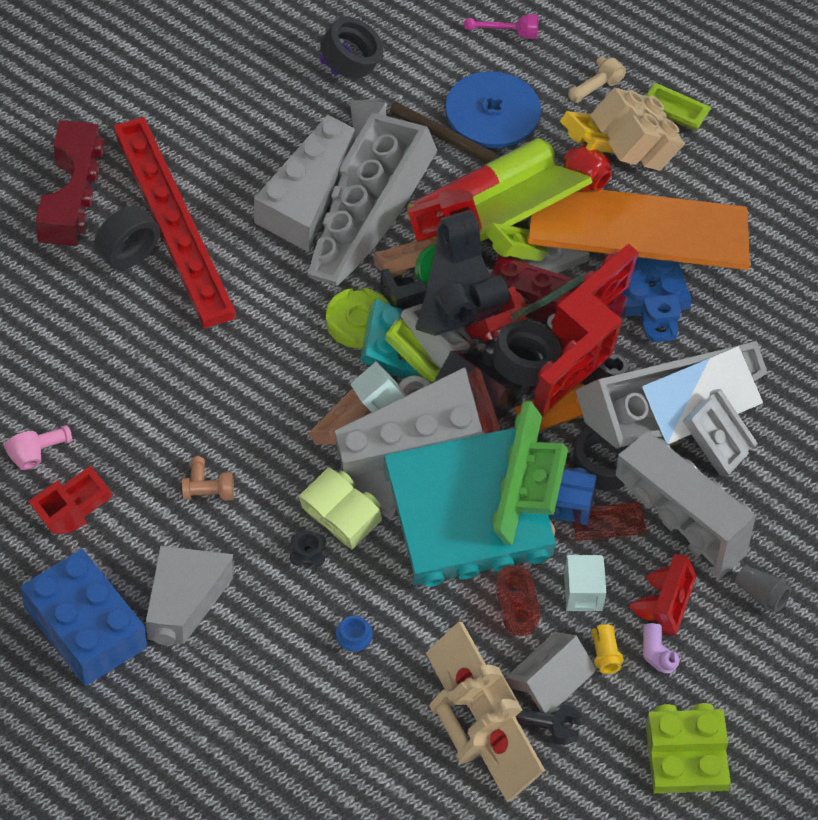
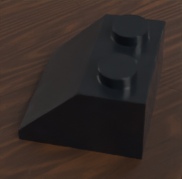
(501, 391)

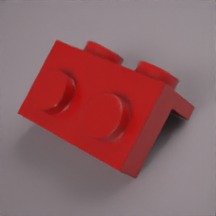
(490, 327)

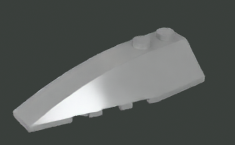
(371, 193)
(619, 406)

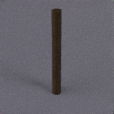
(444, 133)

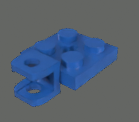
(659, 304)

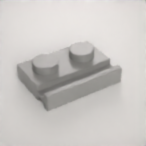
(720, 432)

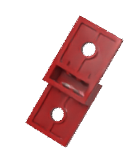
(585, 328)

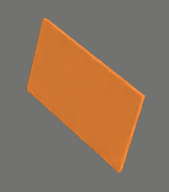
(651, 224)

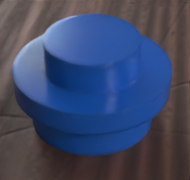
(354, 633)

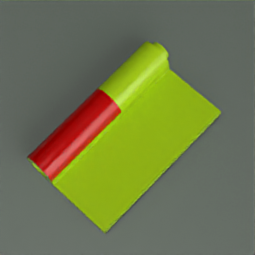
(515, 185)

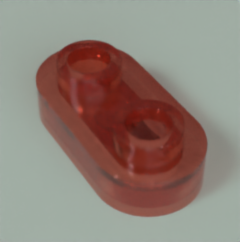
(517, 603)

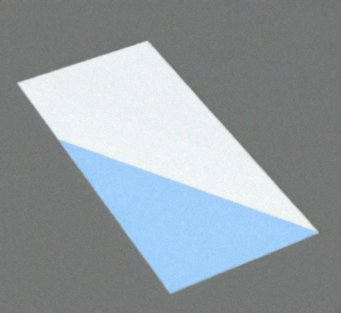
(679, 393)

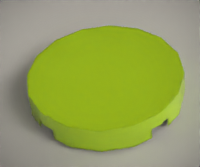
(349, 314)

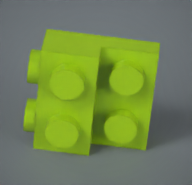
(688, 749)

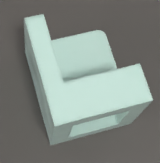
(376, 388)
(585, 583)

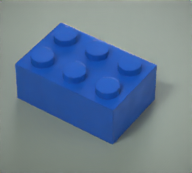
(83, 617)

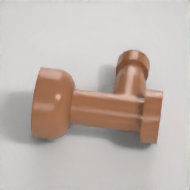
(198, 486)

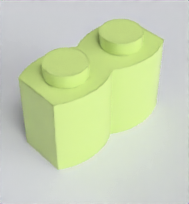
(341, 507)

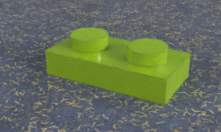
(513, 242)

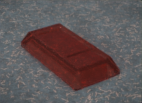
(483, 403)
(610, 522)

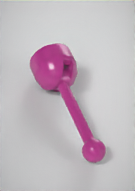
(526, 25)

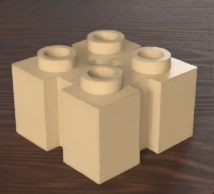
(638, 128)

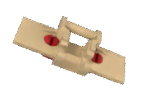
(494, 706)

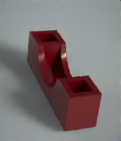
(62, 213)

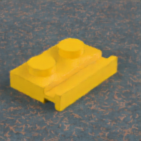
(584, 129)

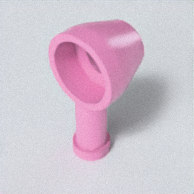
(26, 447)

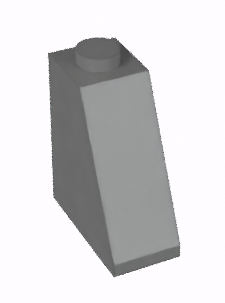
(184, 591)

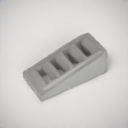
(437, 346)

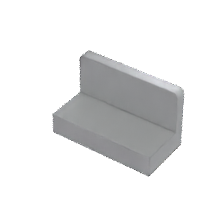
(553, 671)

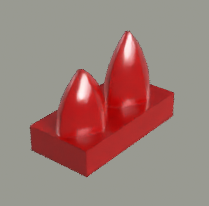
(675, 587)

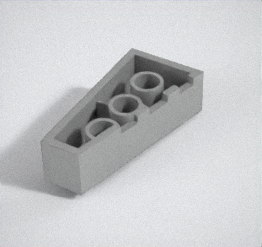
(302, 188)
(421, 419)
(688, 501)

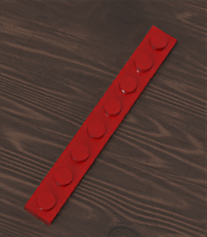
(175, 223)

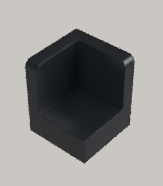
(402, 292)

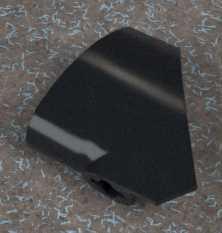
(459, 278)

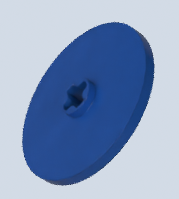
(512, 124)

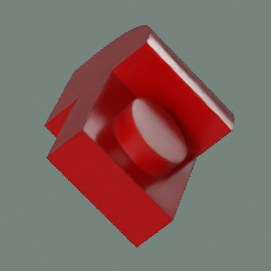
(427, 215)
(66, 505)

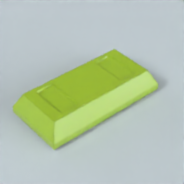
(680, 107)
(408, 346)

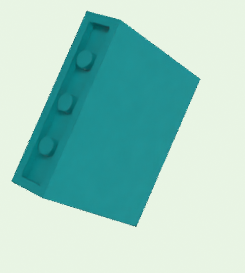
(448, 508)

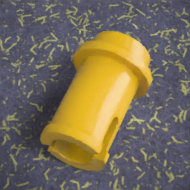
(608, 657)

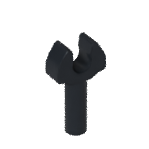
(553, 722)

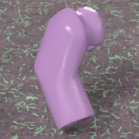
(656, 653)

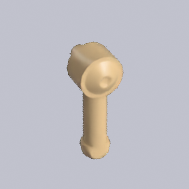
(609, 72)

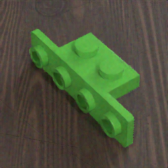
(531, 476)

